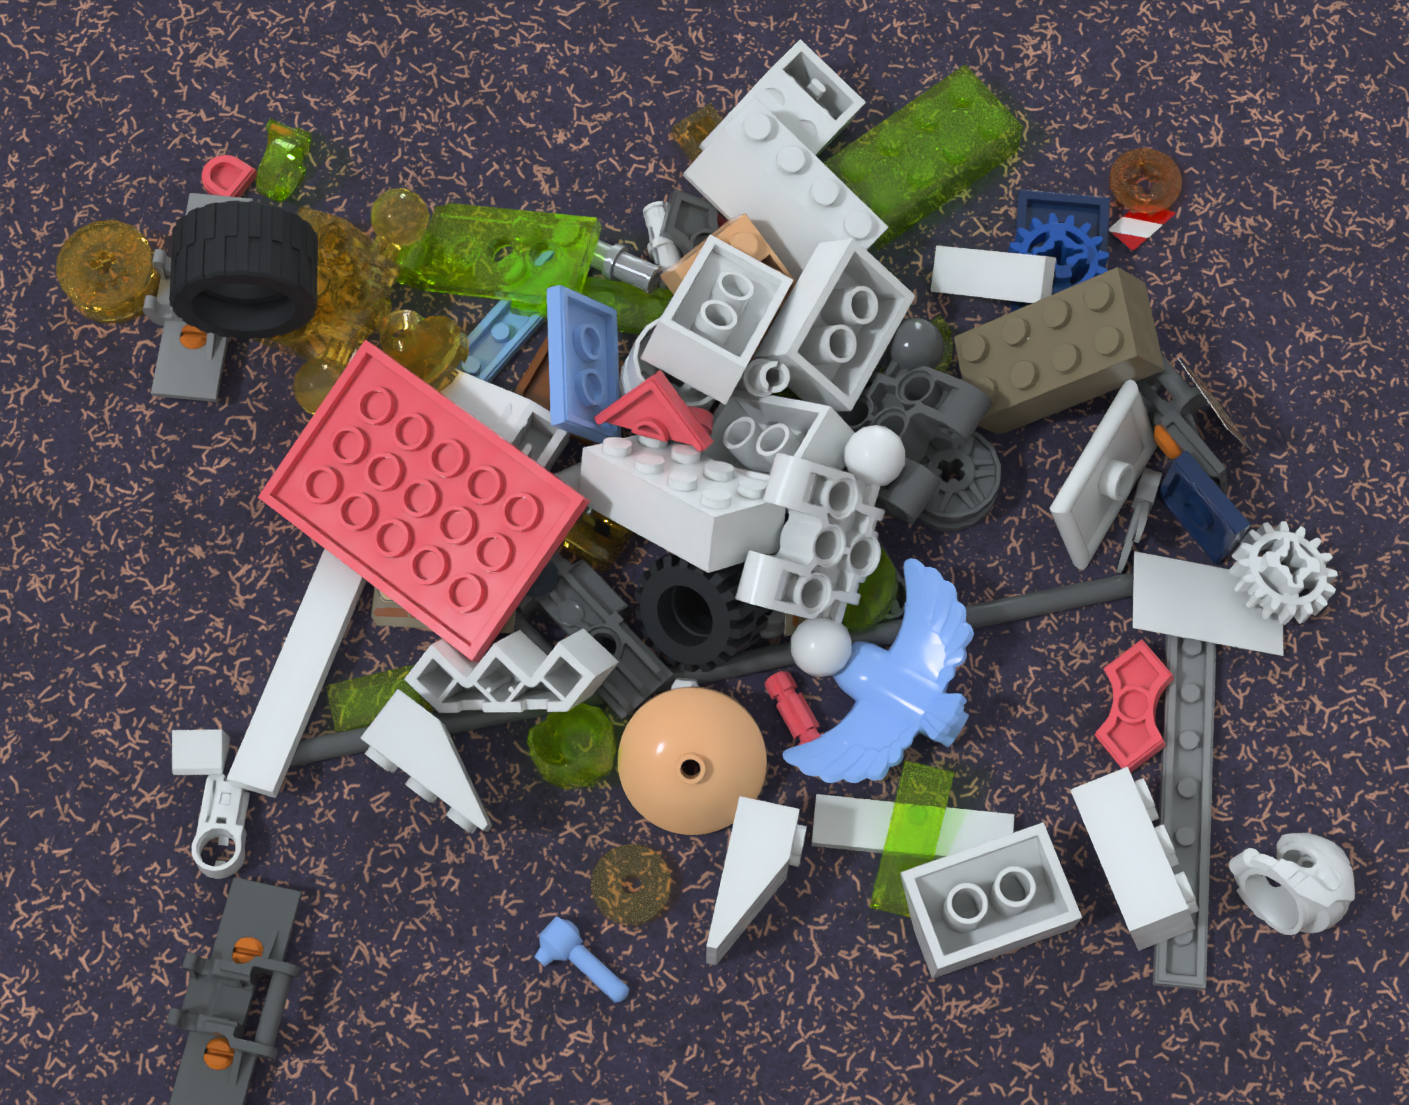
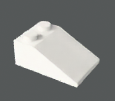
(716, 319)
(756, 864)

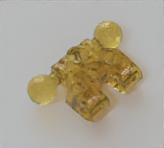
(351, 289)

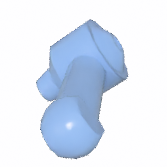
(562, 941)

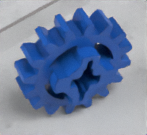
(1070, 246)

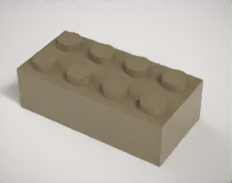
(1061, 350)

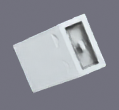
(803, 98)
(510, 416)
(423, 748)

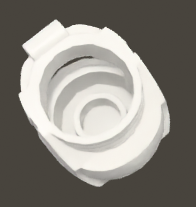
(1313, 882)

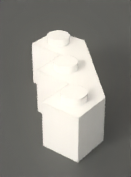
(512, 675)

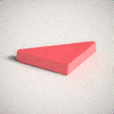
(657, 413)

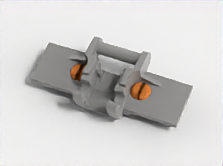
(188, 359)

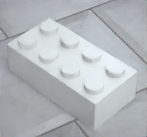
(681, 500)

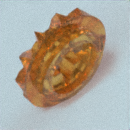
(1157, 168)

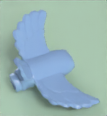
(896, 689)

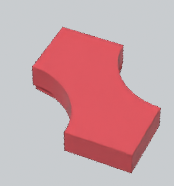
(1131, 727)

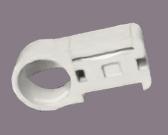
(224, 817)

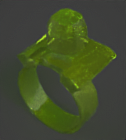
(284, 156)

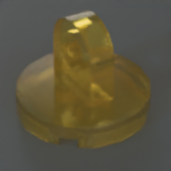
(427, 345)

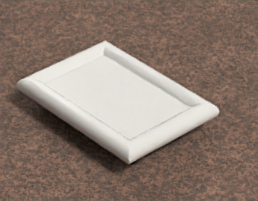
(1104, 475)

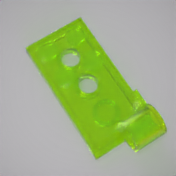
(461, 249)

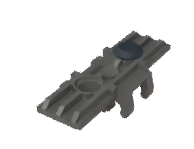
(580, 600)

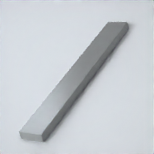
(1187, 799)

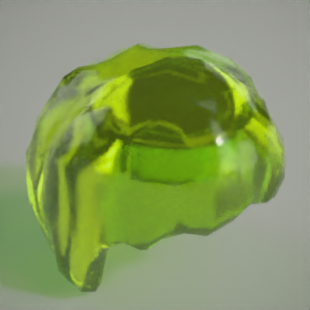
(573, 747)

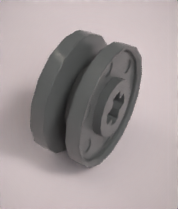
(969, 499)

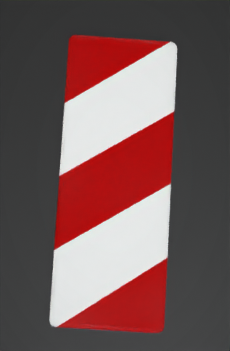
(1136, 228)

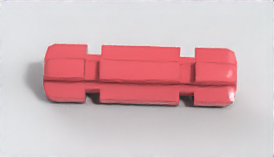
(793, 707)

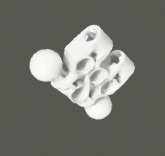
(824, 544)

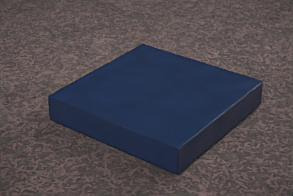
(1202, 508)

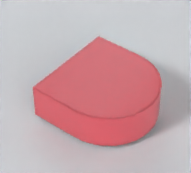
(227, 176)

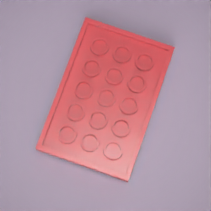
(423, 500)

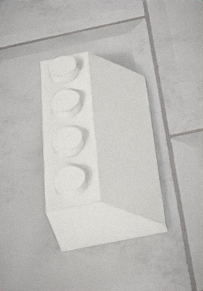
(781, 186)

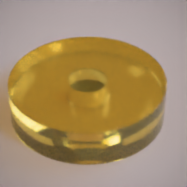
(628, 862)

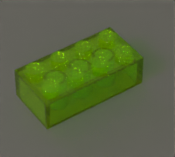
(928, 152)

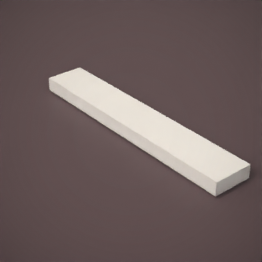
(297, 678)

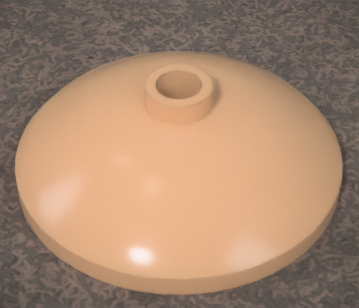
(698, 727)

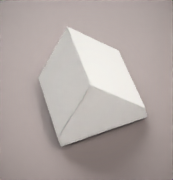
(199, 752)

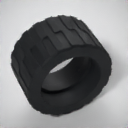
(244, 270)

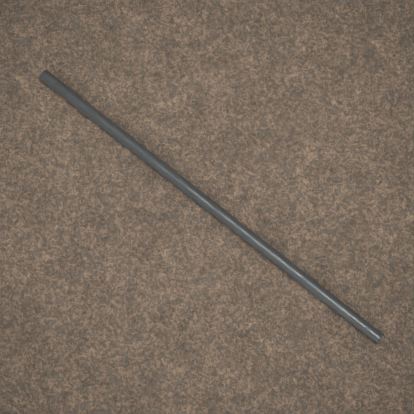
(762, 659)

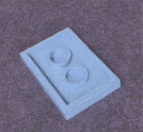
(582, 363)

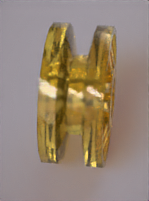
(107, 271)

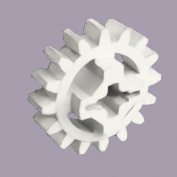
(1283, 572)

